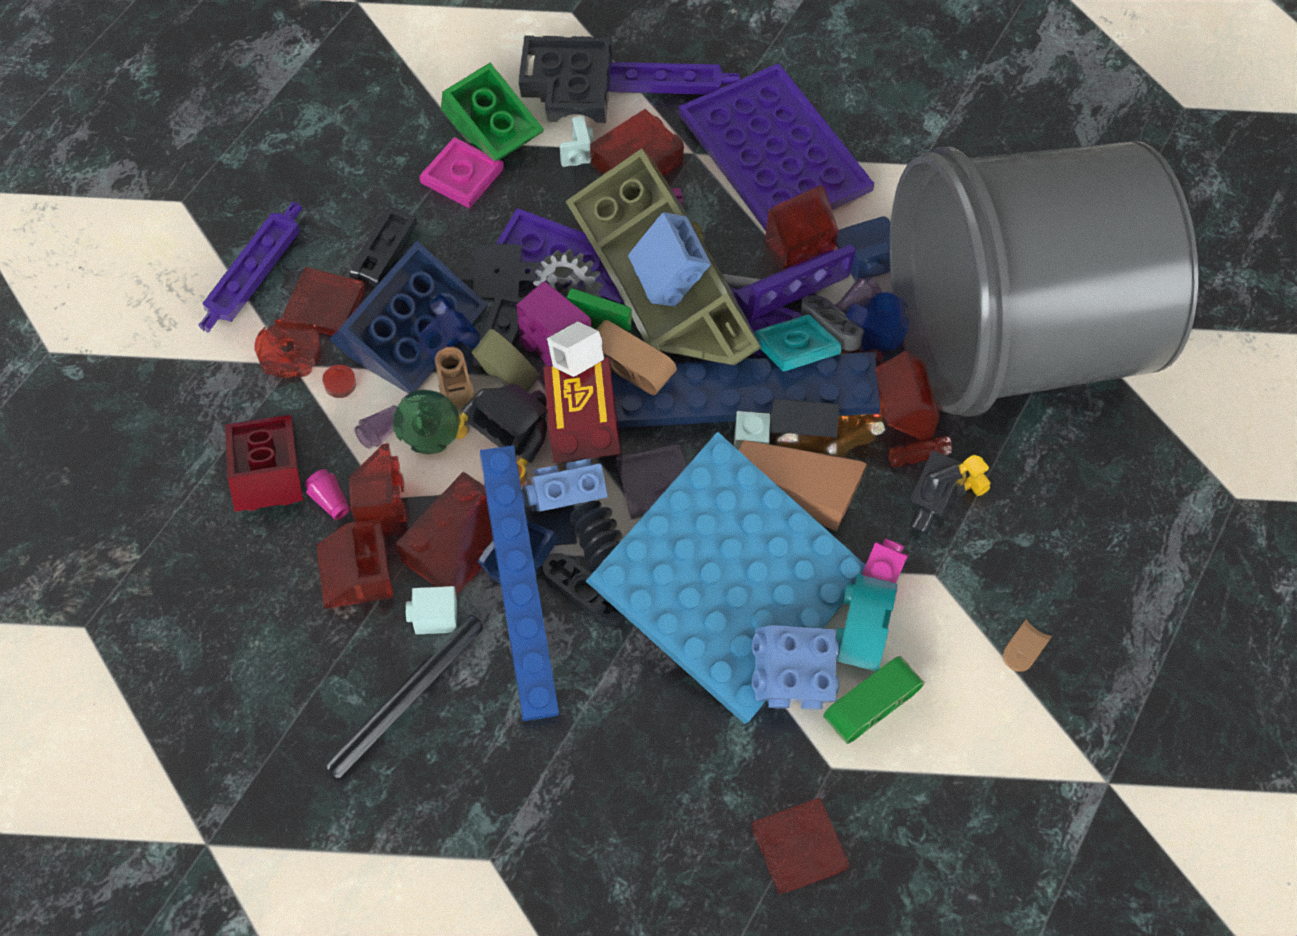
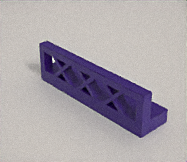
(795, 282)

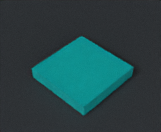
(797, 342)

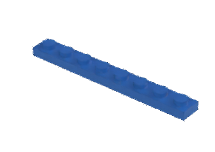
(518, 584)

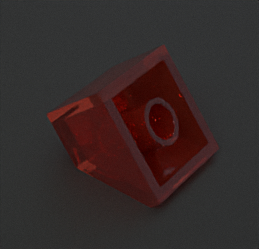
(801, 228)

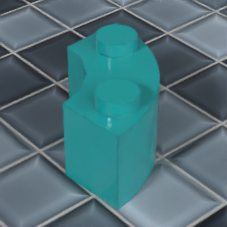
(867, 622)

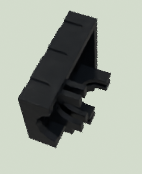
(569, 73)

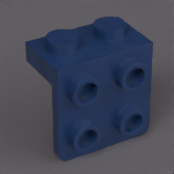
(871, 244)

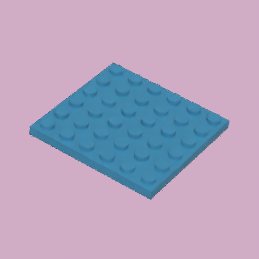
(717, 563)

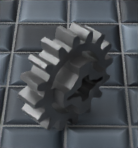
(561, 268)

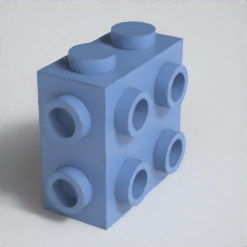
(669, 259)
(572, 486)
(795, 666)

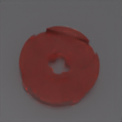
(292, 363)

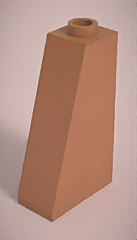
(813, 480)

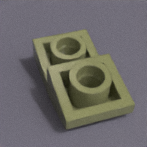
(505, 361)

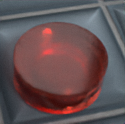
(339, 381)

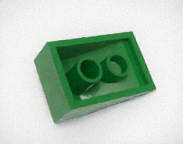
(489, 113)

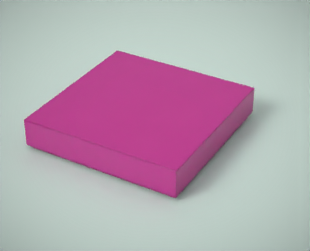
(461, 172)

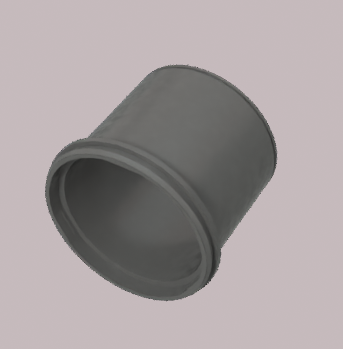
(1041, 269)

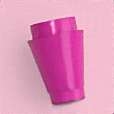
(327, 493)

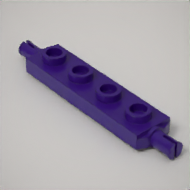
(668, 78)
(251, 267)

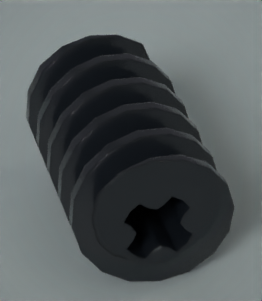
(595, 531)

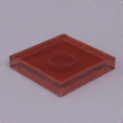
(324, 299)

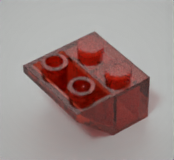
(908, 395)
(378, 491)
(354, 564)

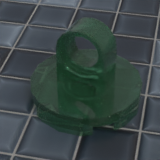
(426, 421)

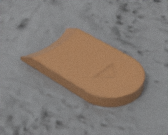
(1024, 647)

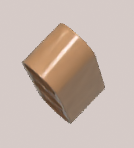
(635, 359)

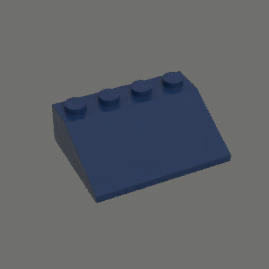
(389, 321)

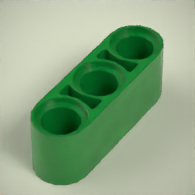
(873, 699)

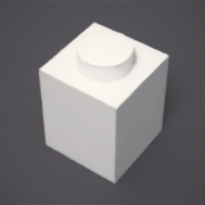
(575, 348)

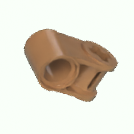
(454, 382)

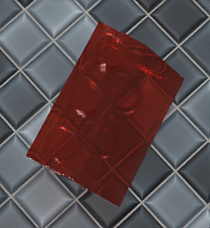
(450, 535)

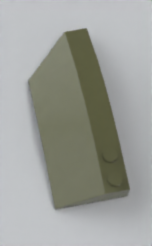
(614, 217)

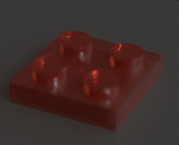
(800, 846)

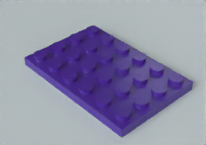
(773, 143)

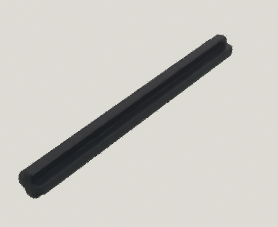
(403, 696)

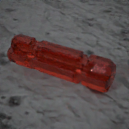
(919, 451)

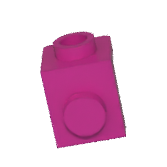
(886, 561)

